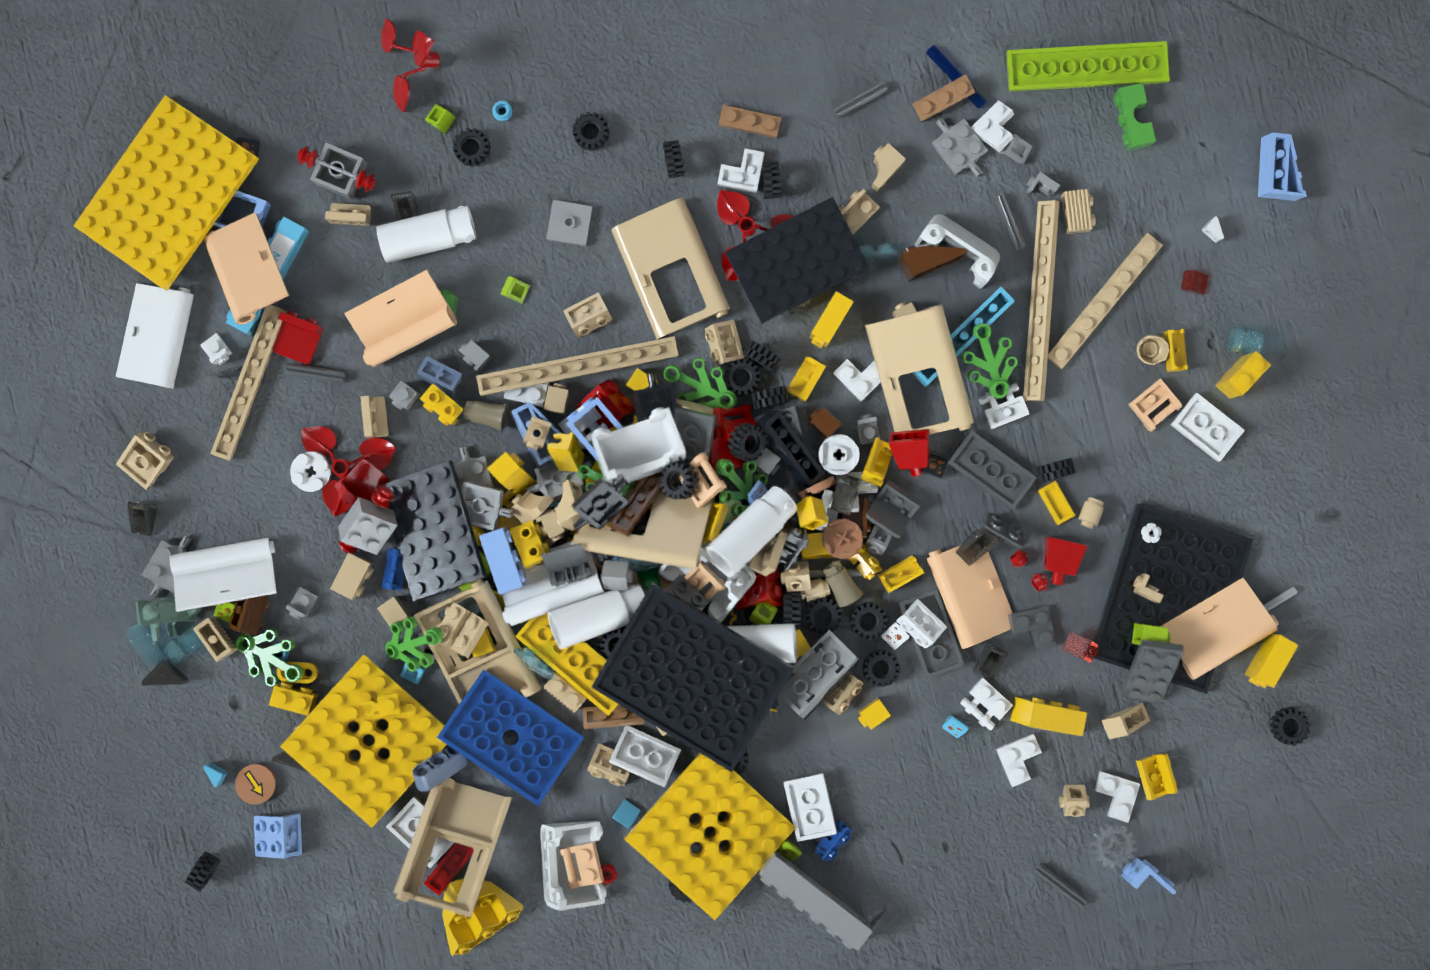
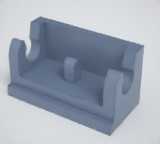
(440, 375)

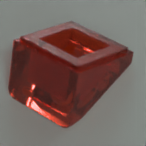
(1194, 282)

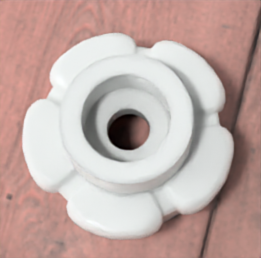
(1146, 533)

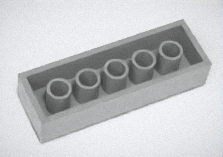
(816, 900)

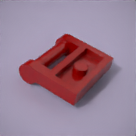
(727, 426)

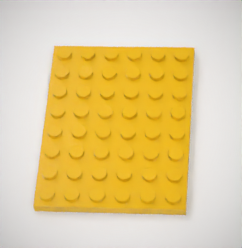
(166, 192)

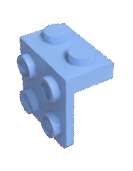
(1139, 870)

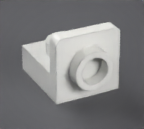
(216, 349)

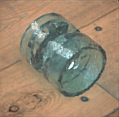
(1241, 340)

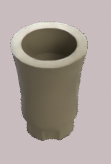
(487, 414)
(841, 584)

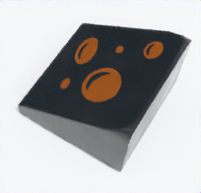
(250, 145)
(936, 466)

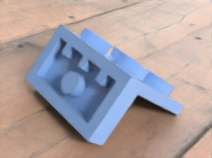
(278, 836)

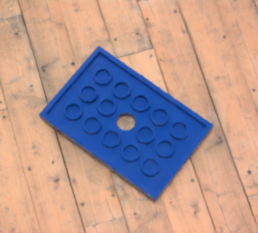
(478, 733)

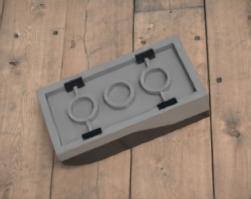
(818, 675)

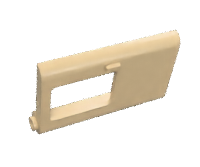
(659, 240)
(912, 345)
(670, 537)
(501, 663)
(463, 817)

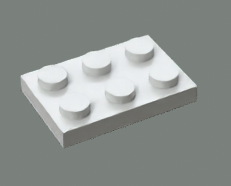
(1207, 427)
(645, 755)
(810, 807)
(405, 825)

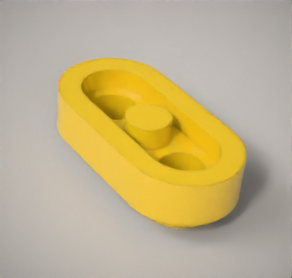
(305, 679)

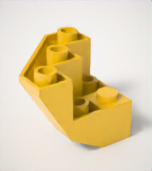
(491, 913)

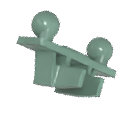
(162, 611)

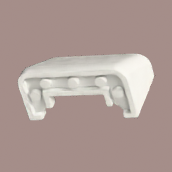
(983, 254)
(639, 448)
(724, 600)
(554, 872)

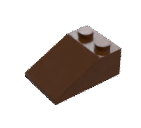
(925, 259)

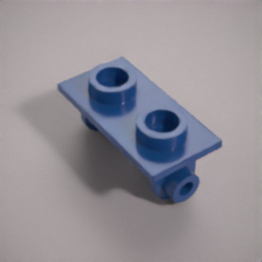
(394, 571)
(829, 847)

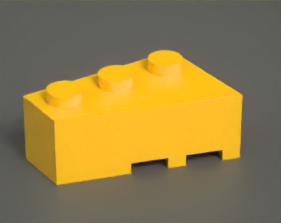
(511, 474)
(1049, 716)

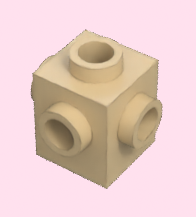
(796, 577)
(1074, 800)

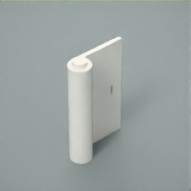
(155, 335)
(223, 574)
(539, 597)

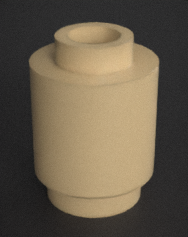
(1091, 512)
(818, 590)

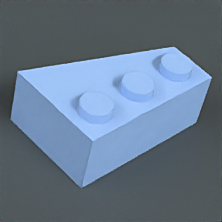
(1278, 169)
(522, 417)
(503, 560)

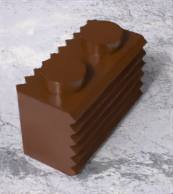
(824, 422)
(248, 614)

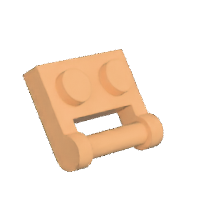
(1150, 400)
(704, 492)
(701, 576)
(587, 862)

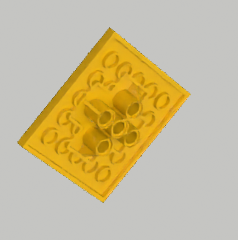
(325, 742)
(710, 874)

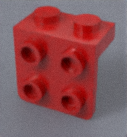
(297, 337)
(612, 399)
(360, 482)
(763, 589)

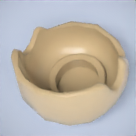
(1152, 349)

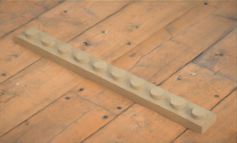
(1041, 300)
(577, 366)

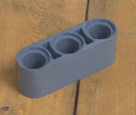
(438, 768)

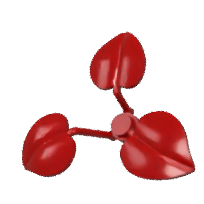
(422, 56)
(731, 208)
(322, 440)

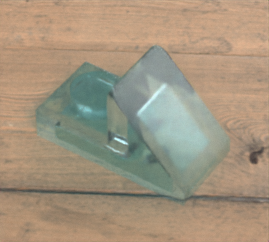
(183, 646)

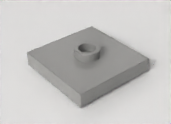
(569, 223)

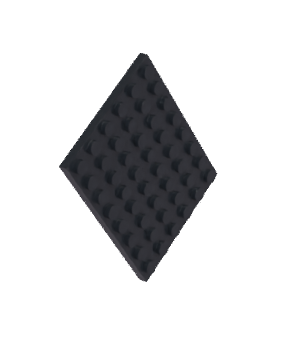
(1186, 567)
(692, 677)

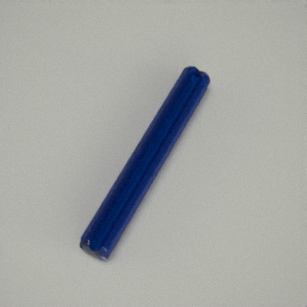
(953, 73)

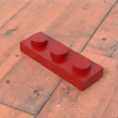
(448, 868)

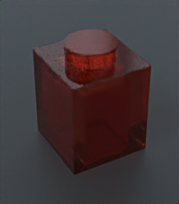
(1080, 647)

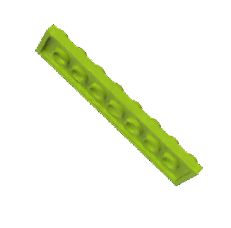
(1087, 66)

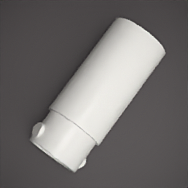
(425, 233)
(751, 531)
(594, 615)
(775, 638)

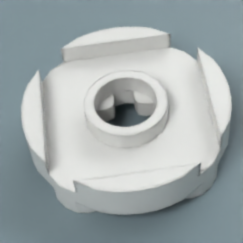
(847, 447)
(305, 461)

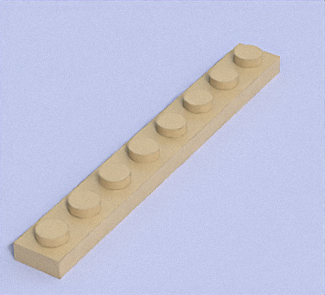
(1104, 300)
(248, 384)

